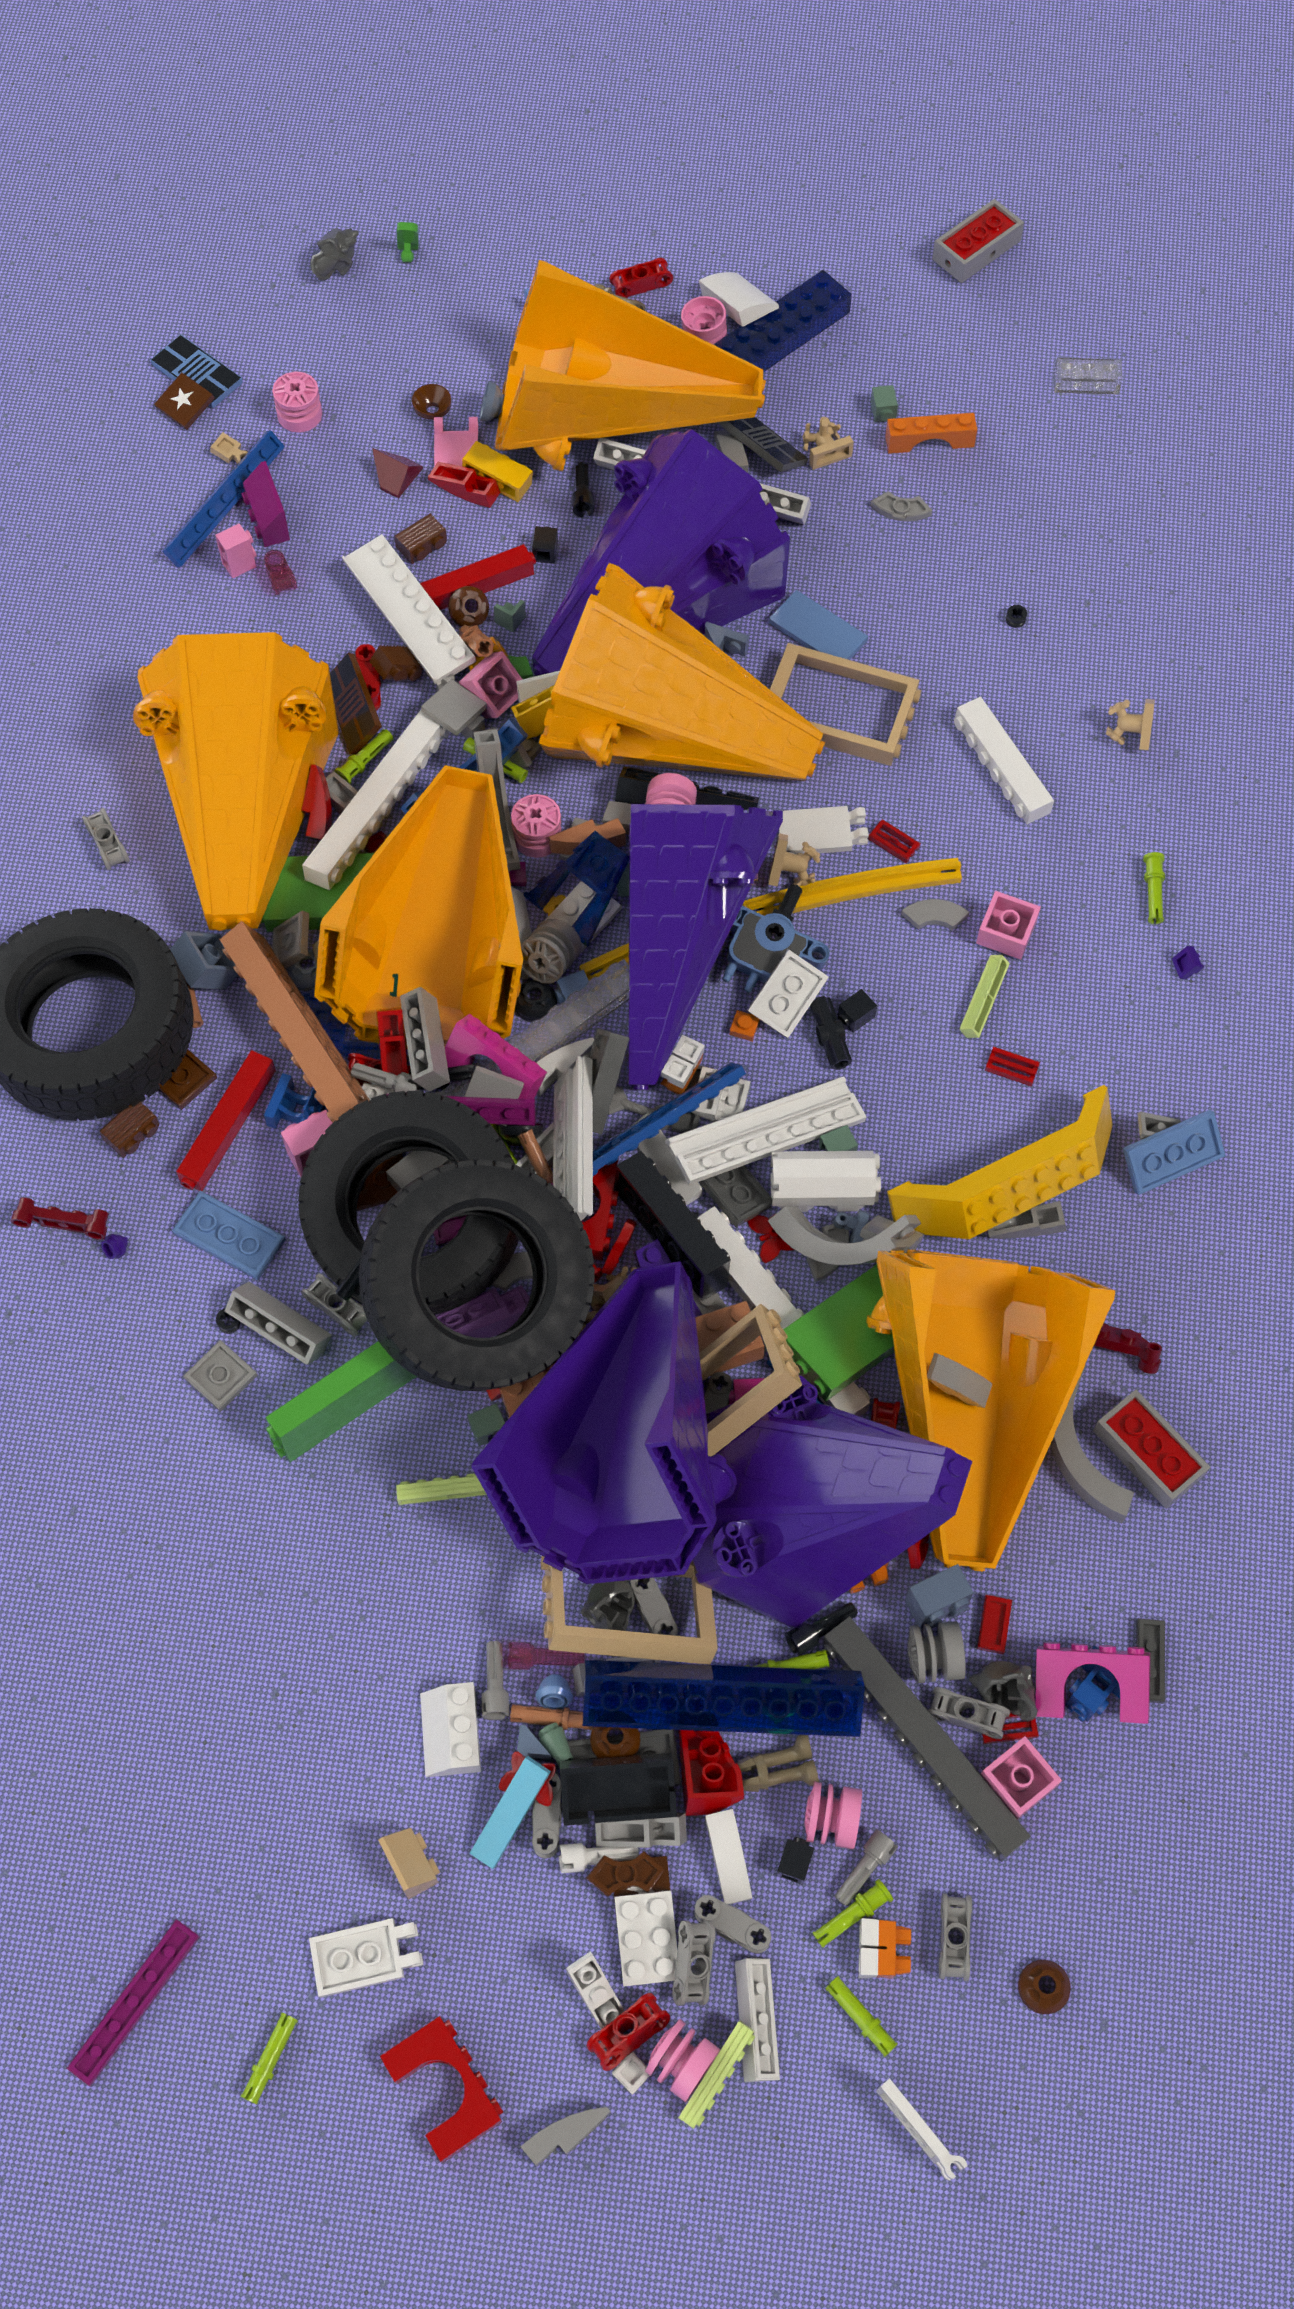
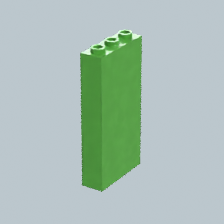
(296, 894)
(833, 1338)
(335, 1401)

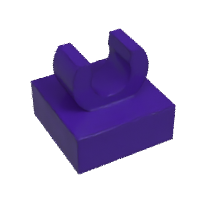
(1187, 962)

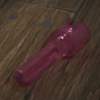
(524, 1655)

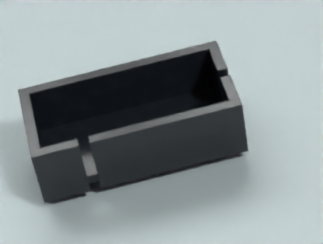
(618, 1788)

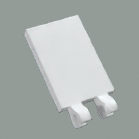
(824, 829)
(361, 1956)
(920, 2130)

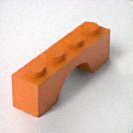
(956, 429)

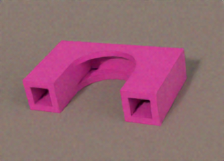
(474, 1038)
(1128, 1667)

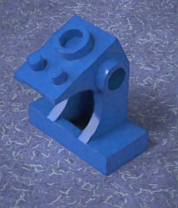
(285, 1102)
(1088, 1697)

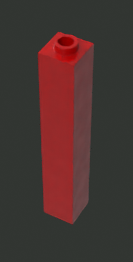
(484, 575)
(225, 1121)

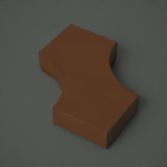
(611, 1874)

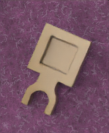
(227, 449)

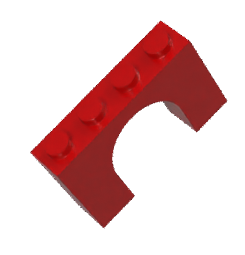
(597, 1226)
(476, 2114)

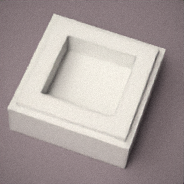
(631, 2073)

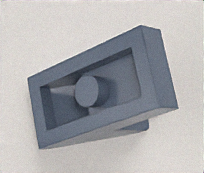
(727, 639)
(530, 1746)

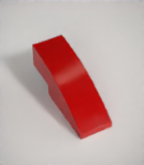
(465, 483)
(317, 804)
(391, 1040)

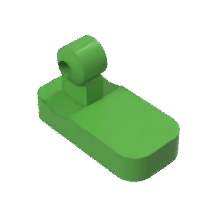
(407, 240)

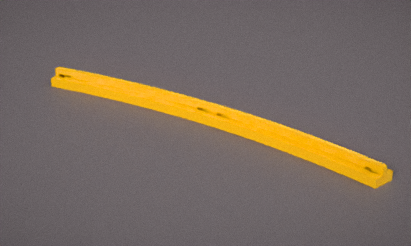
(829, 892)

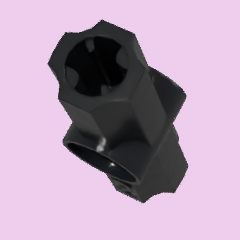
(830, 1033)

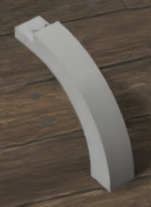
(490, 762)
(810, 1242)
(1082, 1476)

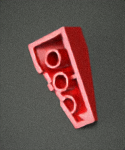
(708, 1773)

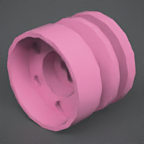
(705, 318)
(297, 401)
(671, 789)
(533, 822)
(833, 1815)
(682, 2060)

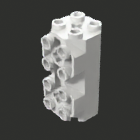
(825, 1178)

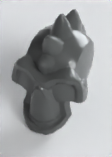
(335, 254)
(609, 1605)
(1007, 1686)

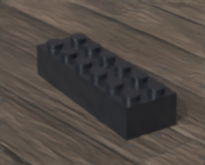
(673, 1224)

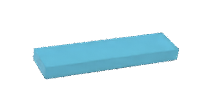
(510, 1812)

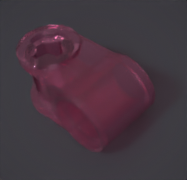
(280, 574)

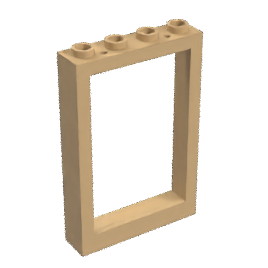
(846, 741)
(765, 1394)
(628, 1643)

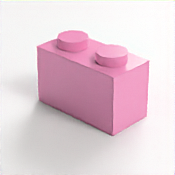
(236, 550)

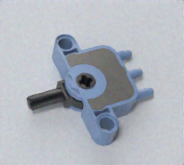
(758, 954)

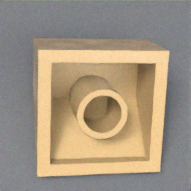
(409, 1862)

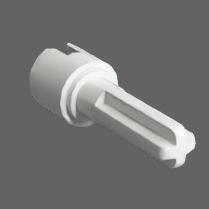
(576, 1856)

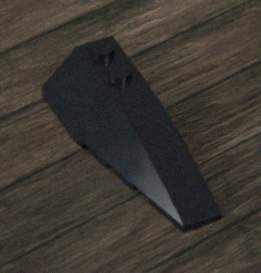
(634, 783)

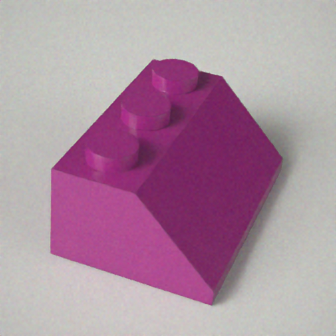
(265, 507)

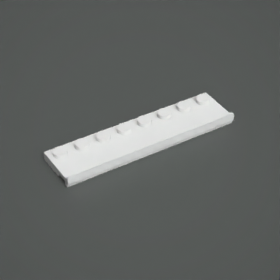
(409, 609)
(765, 1130)
(574, 1137)

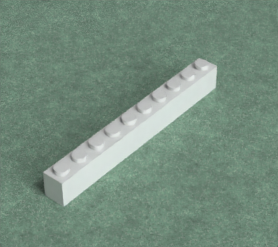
(785, 503)
(373, 801)
(759, 1287)

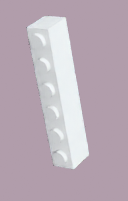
(1003, 760)

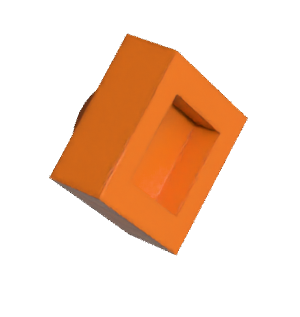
(744, 1025)

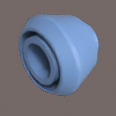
(554, 1692)

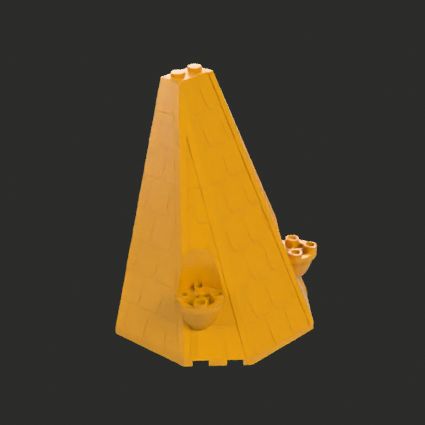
(609, 369)
(664, 696)
(236, 747)
(433, 912)
(1020, 1334)

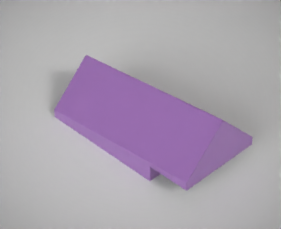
(487, 1313)

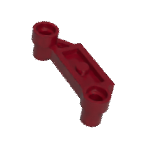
(53, 1217)
(1131, 1343)

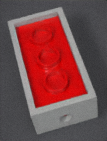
(977, 240)
(1151, 1449)

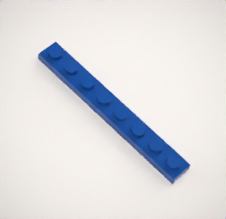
(221, 500)
(666, 1115)

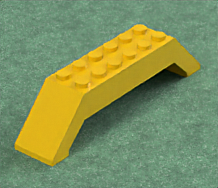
(1013, 1181)

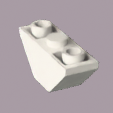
(594, 1989)

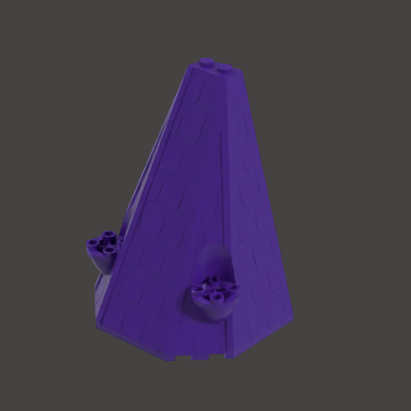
(683, 524)
(684, 894)
(612, 1444)
(821, 1505)

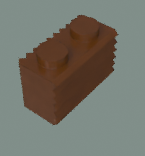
(421, 538)
(396, 663)
(129, 1129)

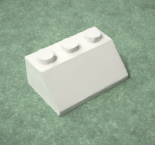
(450, 1730)

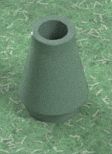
(555, 1742)

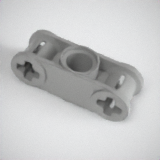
(105, 838)
(323, 1295)
(653, 1607)
(986, 1719)
(547, 1822)
(733, 1924)
(950, 1953)
(692, 1982)

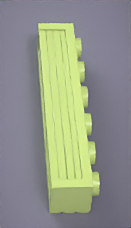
(984, 996)
(439, 1489)
(716, 2074)

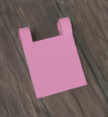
(453, 445)

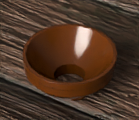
(431, 395)
(457, 606)
(604, 1749)
(1034, 1997)

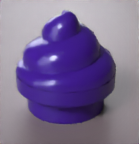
(114, 1246)

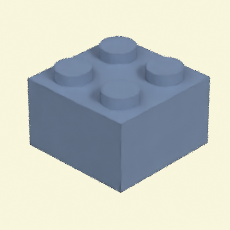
(203, 961)
(939, 1597)

